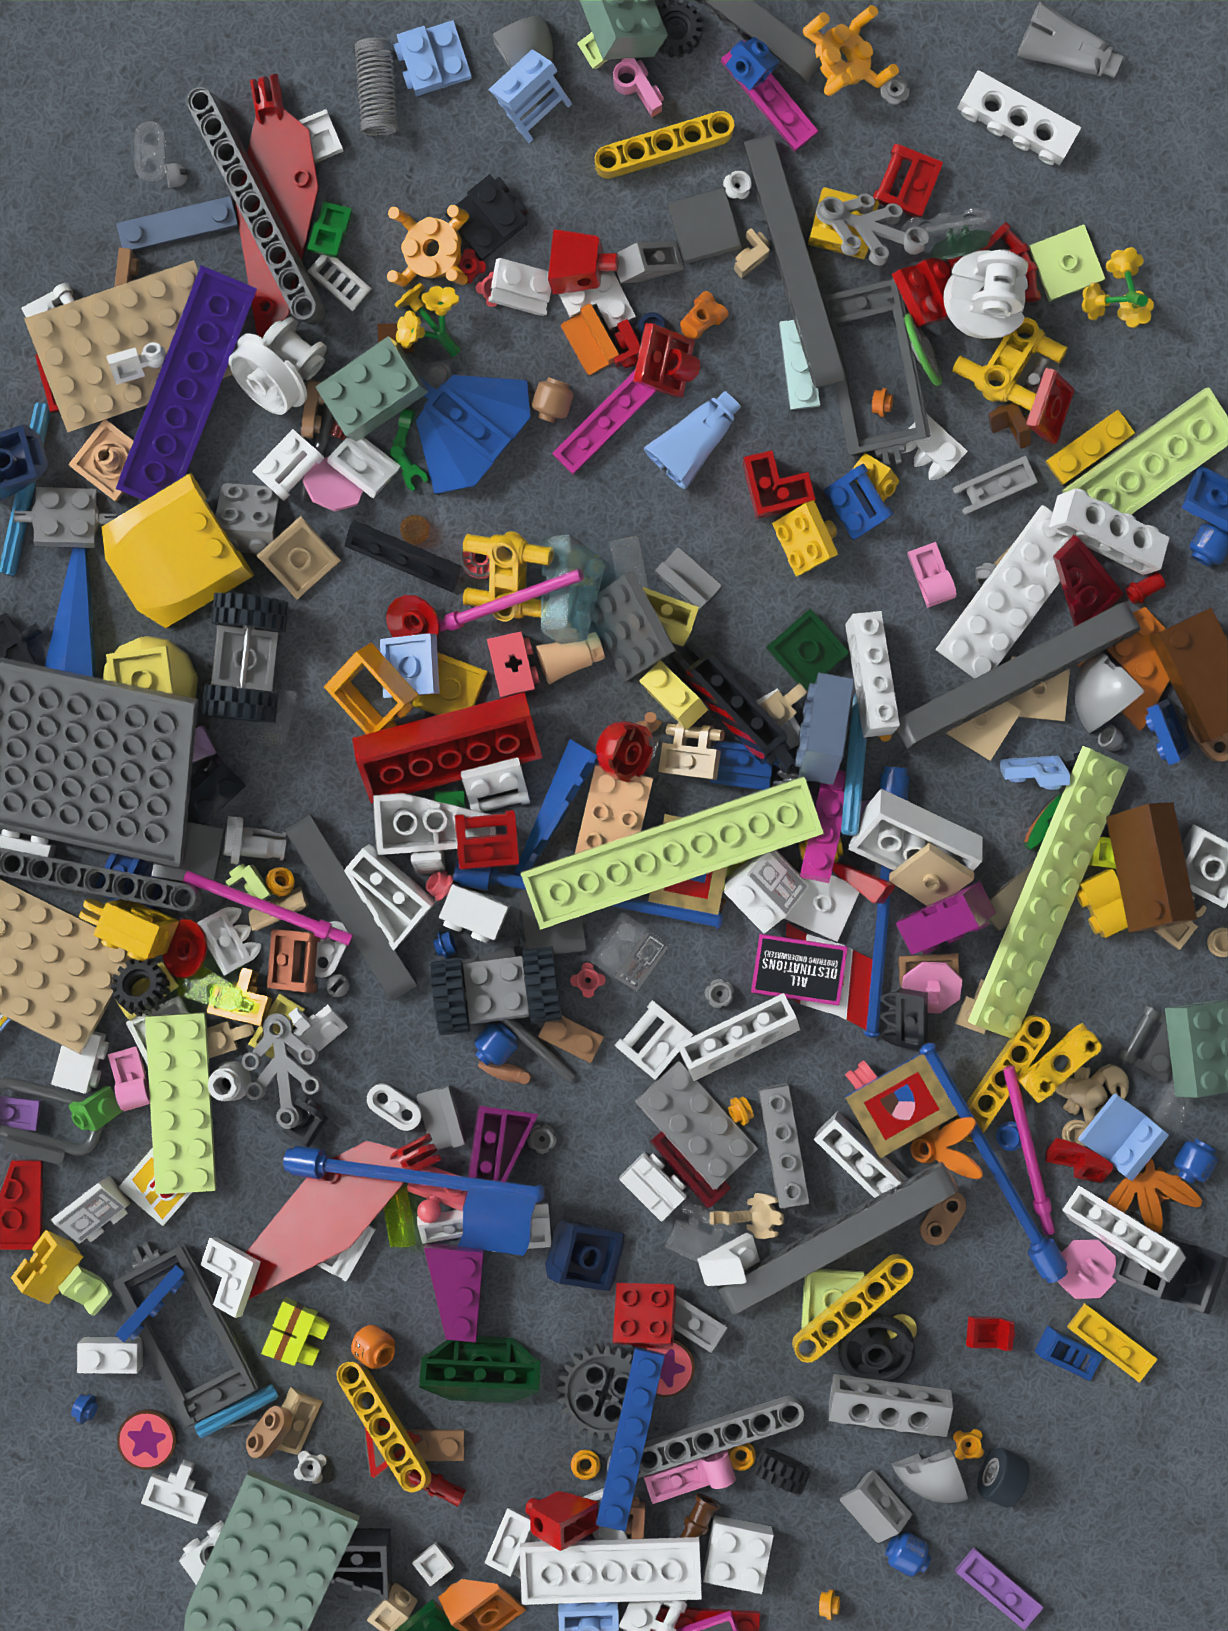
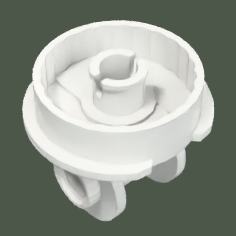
(1000, 304)
(264, 375)

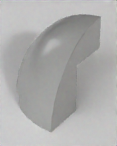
(521, 37)
(1103, 691)
(933, 1477)

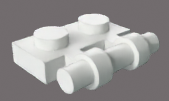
(643, 1615)

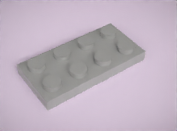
(696, 1125)

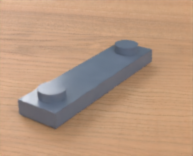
(177, 224)

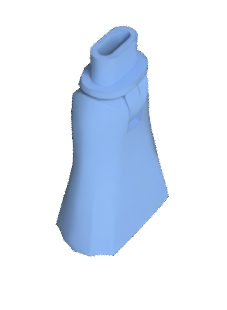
(693, 439)

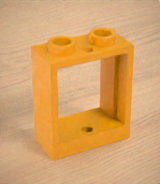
(356, 704)

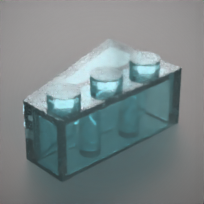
(569, 610)

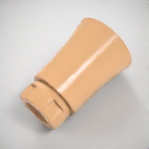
(563, 659)

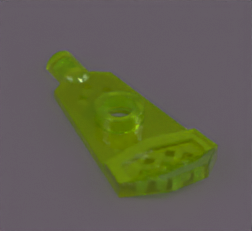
(201, 989)

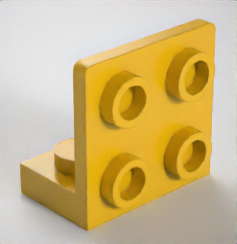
(825, 235)

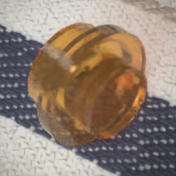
(414, 529)

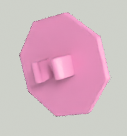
(330, 487)
(939, 981)
(1089, 1269)

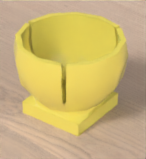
(153, 665)

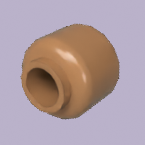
(552, 399)

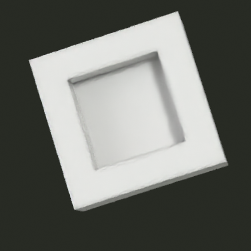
(433, 1564)

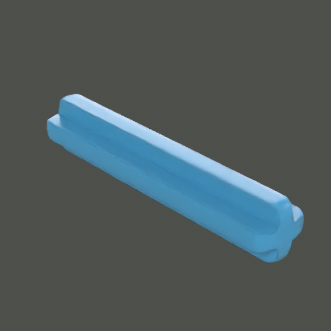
(236, 1411)

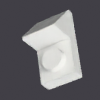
(729, 1261)

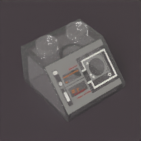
(629, 952)

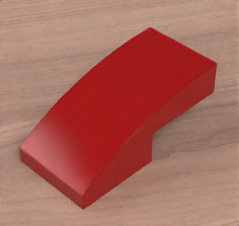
(1086, 1163)

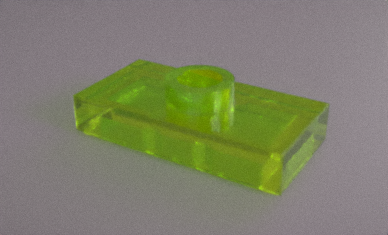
(400, 1220)

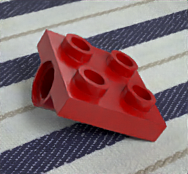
(666, 361)
(644, 1314)

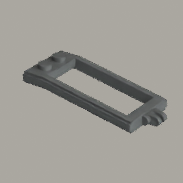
(866, 302)
(216, 1393)

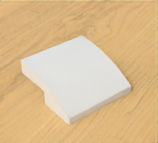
(505, 1548)

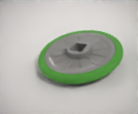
(923, 350)

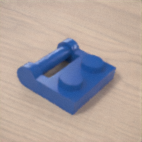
(851, 504)

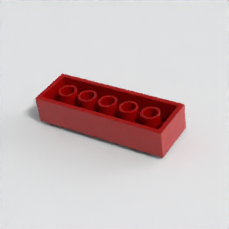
(444, 745)

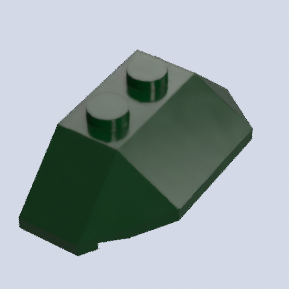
(480, 1371)

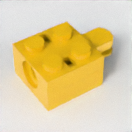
(131, 927)

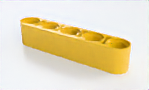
(674, 134)
(1000, 1093)
(848, 1322)
(371, 1418)

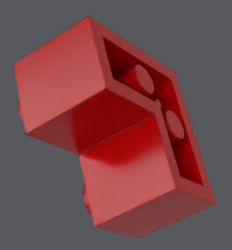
(769, 492)

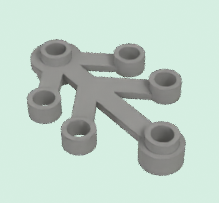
(838, 214)
(282, 1066)

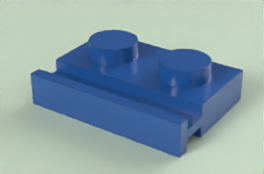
(740, 767)

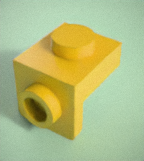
(880, 475)

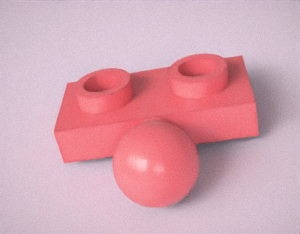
(429, 1209)

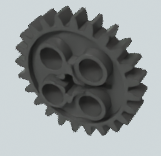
(580, 1382)

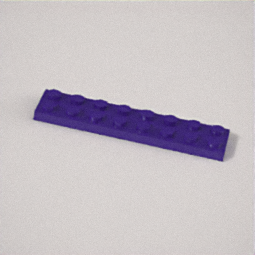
(186, 384)

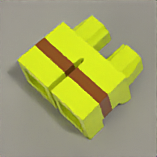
(290, 1332)

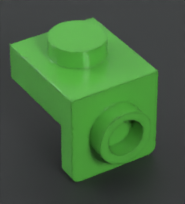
(95, 1110)

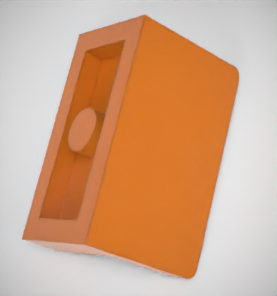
(589, 340)

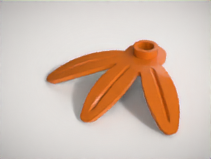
(938, 1144)
(1147, 1197)

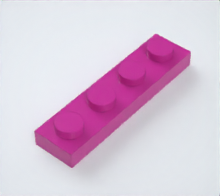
(779, 110)
(602, 424)
(822, 848)

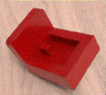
(990, 1332)

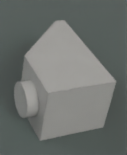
(648, 261)

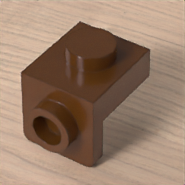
(1011, 417)

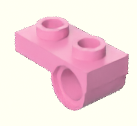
(649, 95)
(932, 575)
(130, 1078)

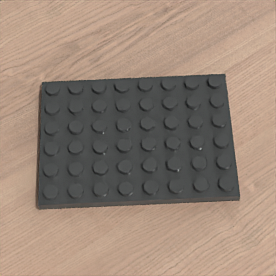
(95, 762)

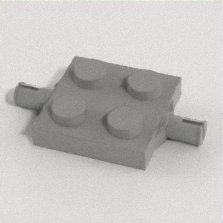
(64, 517)

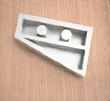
(389, 894)

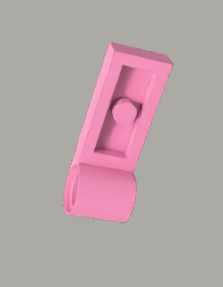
(709, 1470)

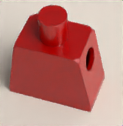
(578, 262)
(562, 1518)

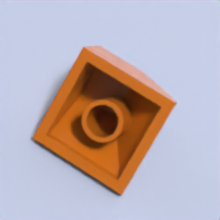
(479, 1606)

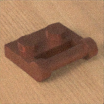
(285, 960)

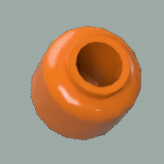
(373, 1347)

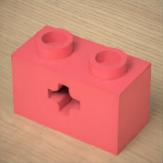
(501, 650)

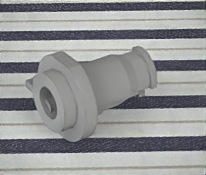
(252, 842)

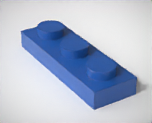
(151, 1304)

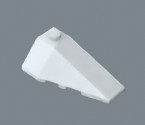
(418, 824)

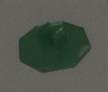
(961, 243)

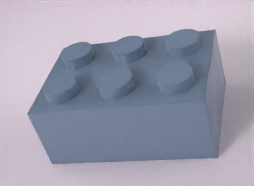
(824, 728)

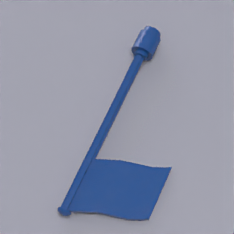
(494, 1213)

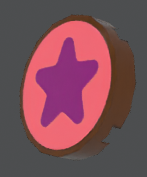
(676, 1369)
(147, 1439)

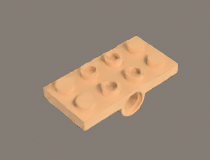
(613, 809)

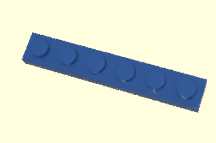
(630, 1439)

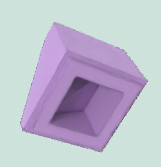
(202, 745)

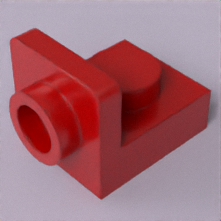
(626, 339)

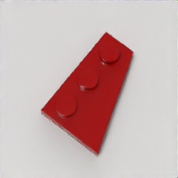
(21, 1205)

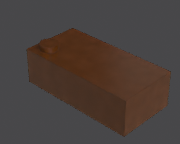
(1197, 666)
(1151, 867)

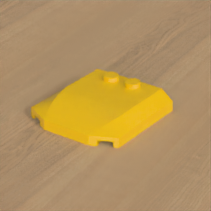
(172, 553)

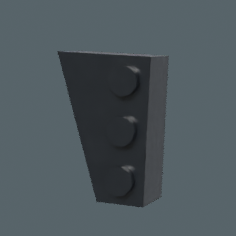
(367, 1562)

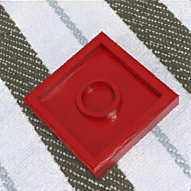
(1050, 406)

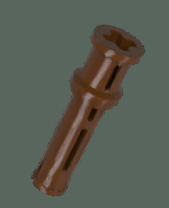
(697, 1522)

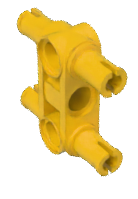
(1009, 363)
(506, 571)
(1077, 1046)

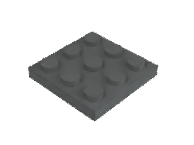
(630, 627)

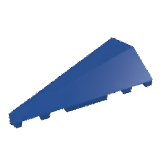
(72, 635)
(570, 775)

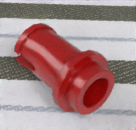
(1139, 591)

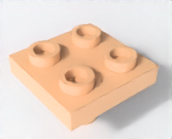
(103, 458)

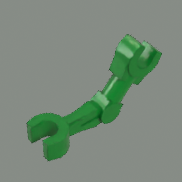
(397, 451)

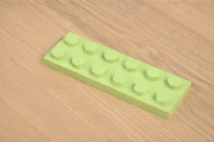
(1159, 455)
(180, 1103)

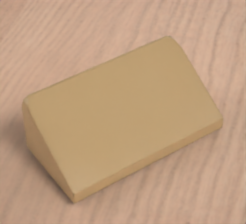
(293, 901)
(303, 1411)

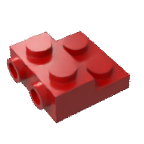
(923, 290)

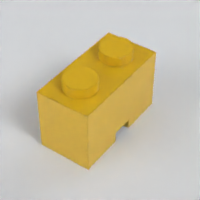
(47, 1268)

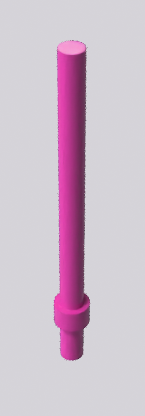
(457, 619)
(321, 928)
(1041, 1203)

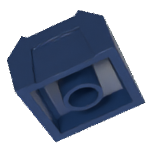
(20, 459)
(584, 1255)

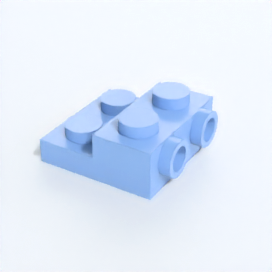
(432, 58)
(588, 1616)

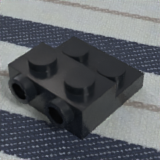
(491, 216)

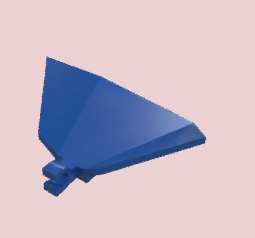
(469, 427)

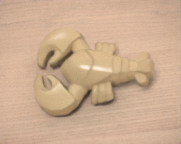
(1089, 1092)

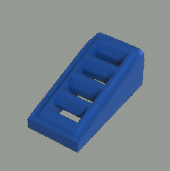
(1052, 1345)

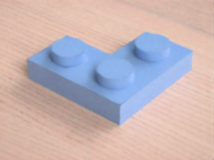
(1047, 770)

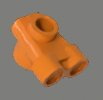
(703, 315)

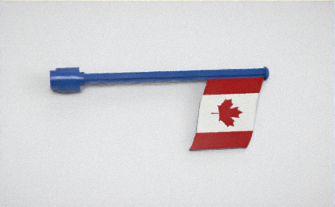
(863, 975)

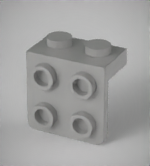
(248, 515)

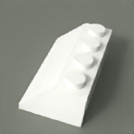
(897, 829)

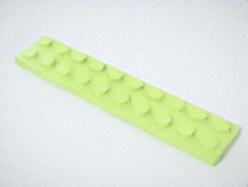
(672, 852)
(1048, 893)

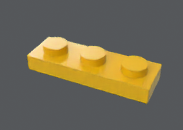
(1090, 447)
(1112, 1342)

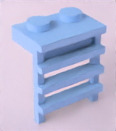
(525, 87)

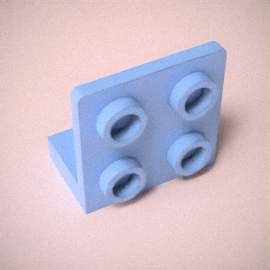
(1123, 1136)

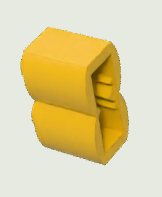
(1104, 901)

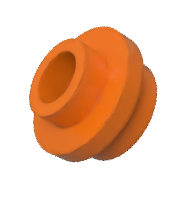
(882, 402)

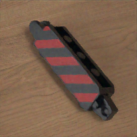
(735, 707)

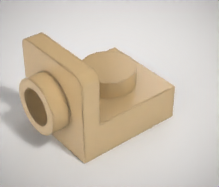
(750, 259)
(394, 1611)

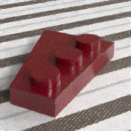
(1084, 581)

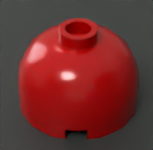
(624, 750)

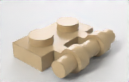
(689, 760)

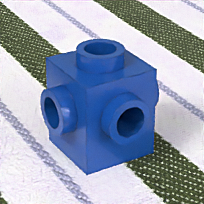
(751, 62)

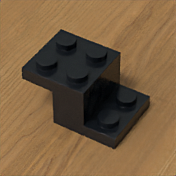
(1193, 1283)

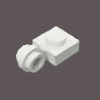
(129, 366)

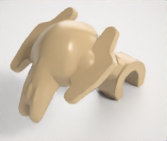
(762, 1216)

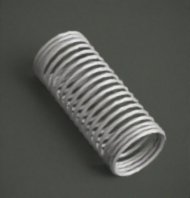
(369, 122)

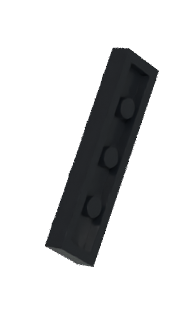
(402, 556)

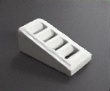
(331, 288)
(428, 861)

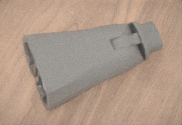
(1062, 43)

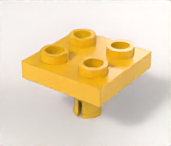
(806, 538)

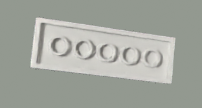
(1006, 599)
(611, 1571)

